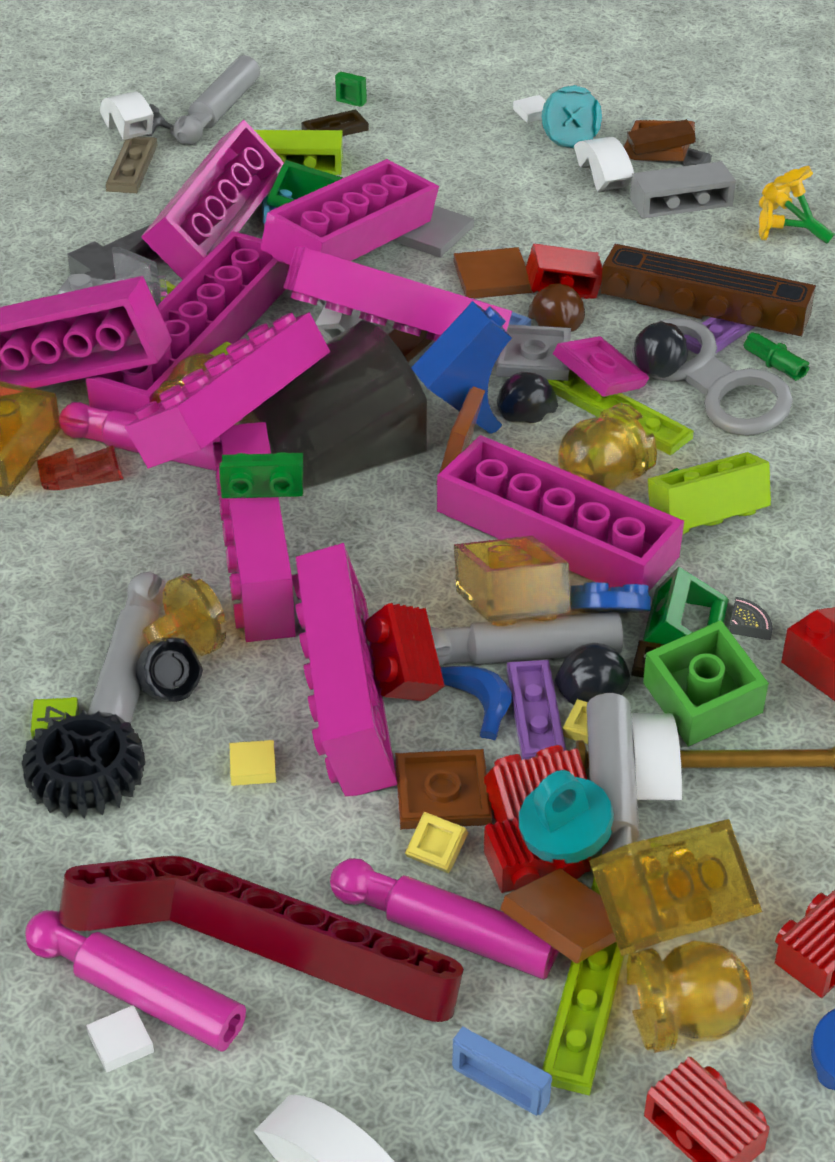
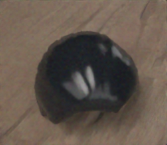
(660, 349)
(526, 398)
(168, 665)
(592, 672)

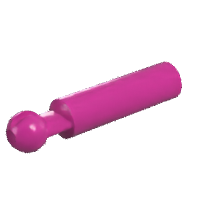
(109, 427)
(444, 917)
(140, 981)

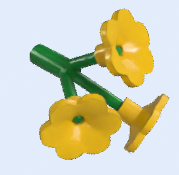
(777, 194)

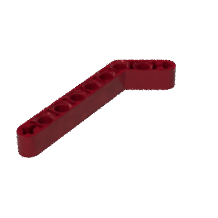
(264, 924)

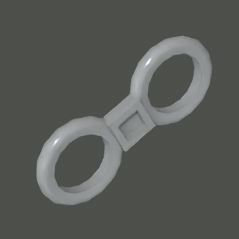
(716, 378)

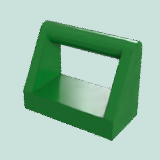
(300, 181)
(669, 604)

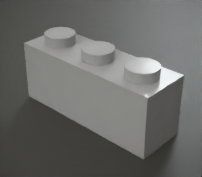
(682, 189)

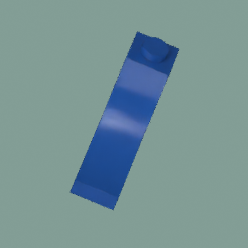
(465, 359)

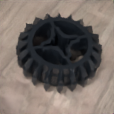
(73, 765)

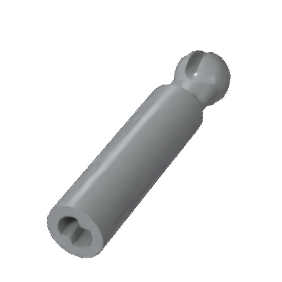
(216, 99)
(527, 639)
(117, 684)
(614, 763)

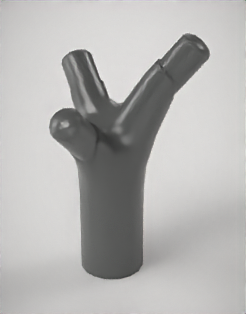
(158, 120)

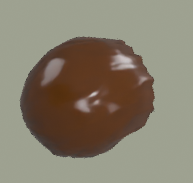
(557, 307)

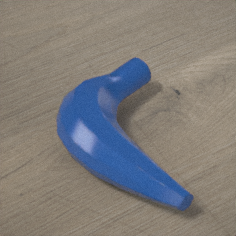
(487, 687)

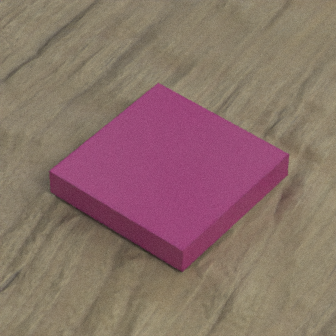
(601, 365)

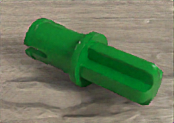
(776, 356)

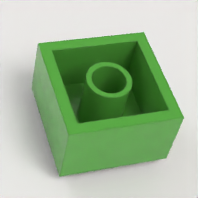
(705, 682)

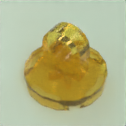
(190, 614)

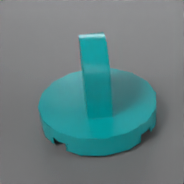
(571, 116)
(566, 818)

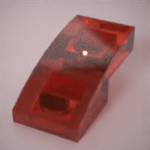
(67, 471)

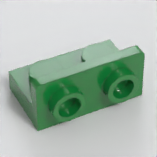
(261, 475)

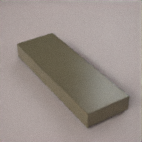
(131, 165)

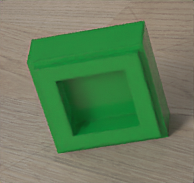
(350, 89)

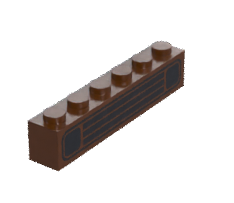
(708, 289)

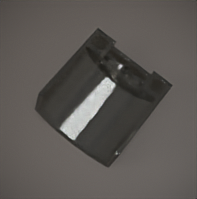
(348, 409)

